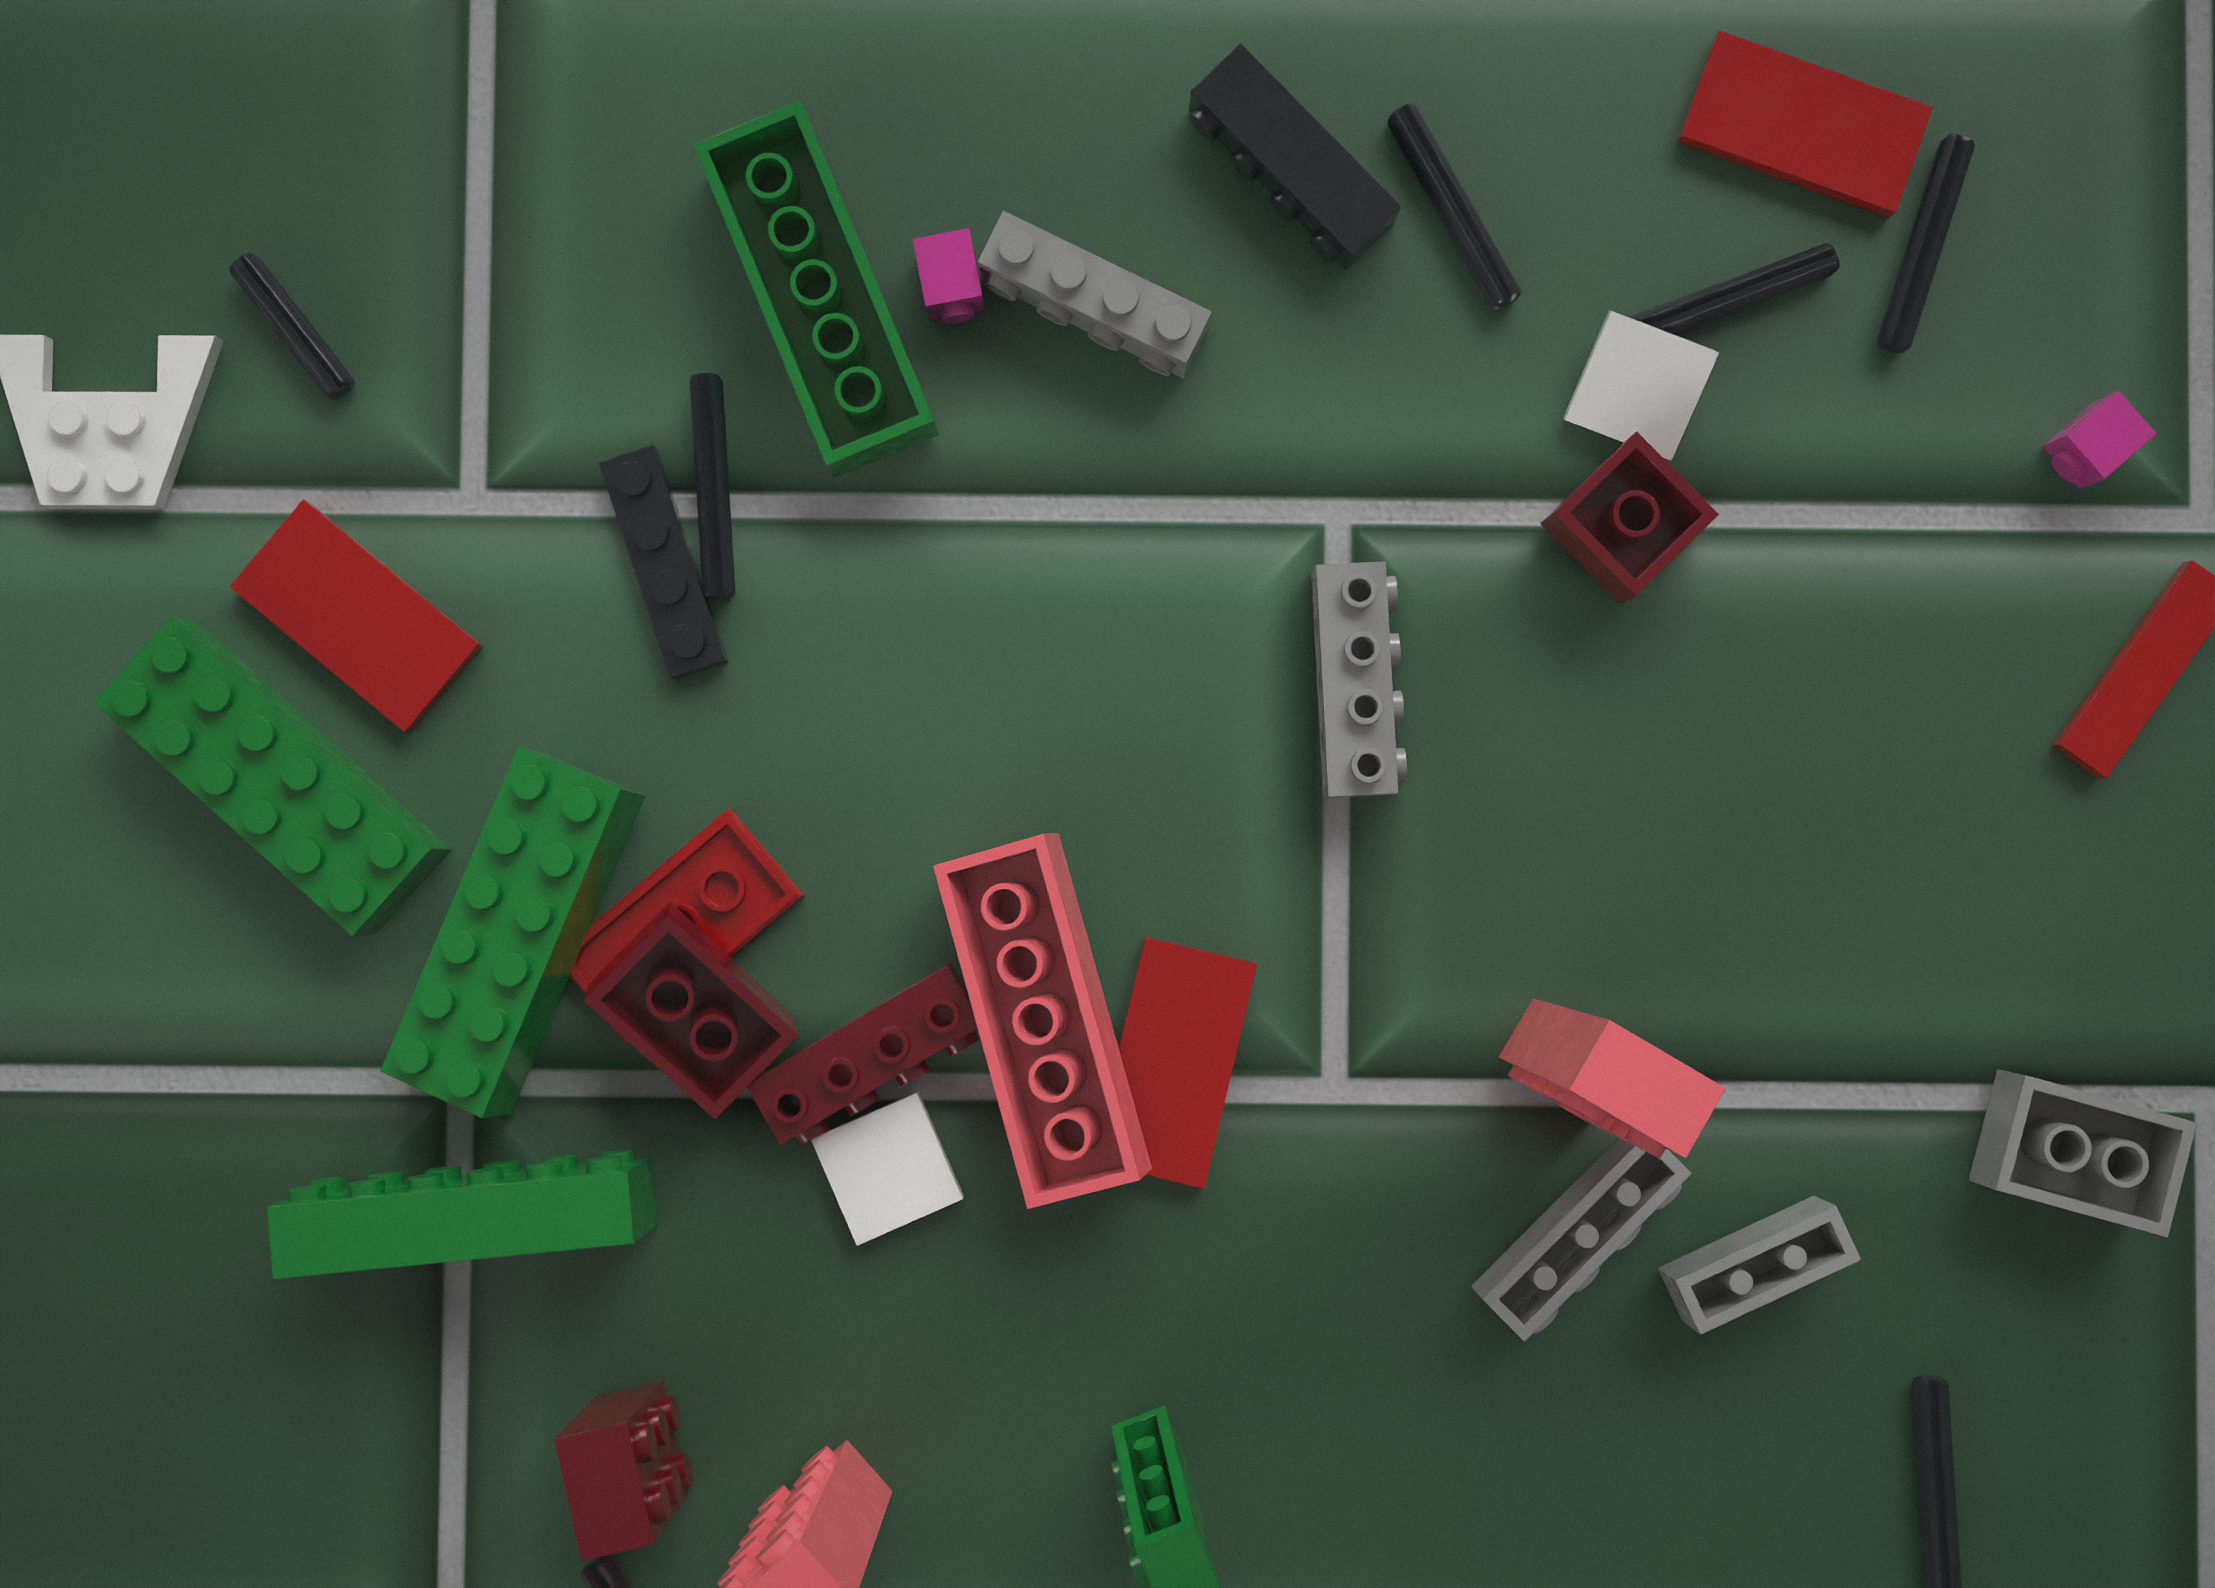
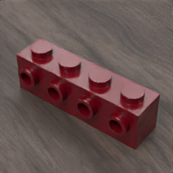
(866, 1054)

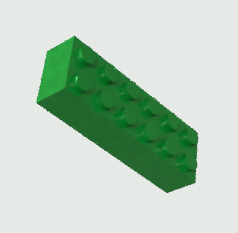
(816, 289)
(272, 776)
(512, 934)
(462, 1216)

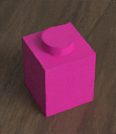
(949, 276)
(2098, 440)

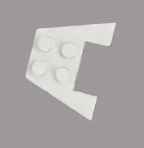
(105, 445)

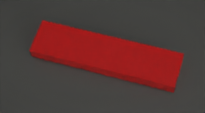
(2141, 672)

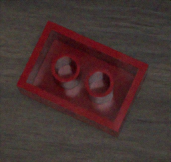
(691, 1010)
(623, 1469)

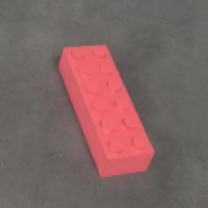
(1043, 1020)
(1611, 1078)
(817, 1530)

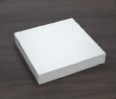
(1640, 383)
(887, 1168)

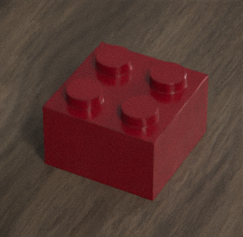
(1629, 518)

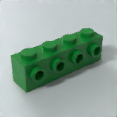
(1160, 1505)

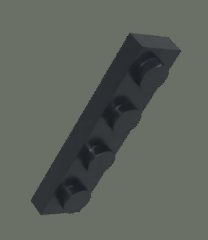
(663, 562)

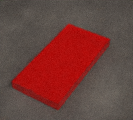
(1805, 124)
(356, 616)
(716, 880)
(1182, 1051)

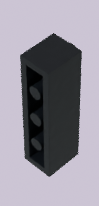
(1292, 158)

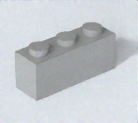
(1759, 1264)

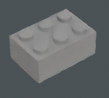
(2082, 1152)

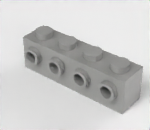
(1093, 295)
(1356, 680)
(1578, 1234)

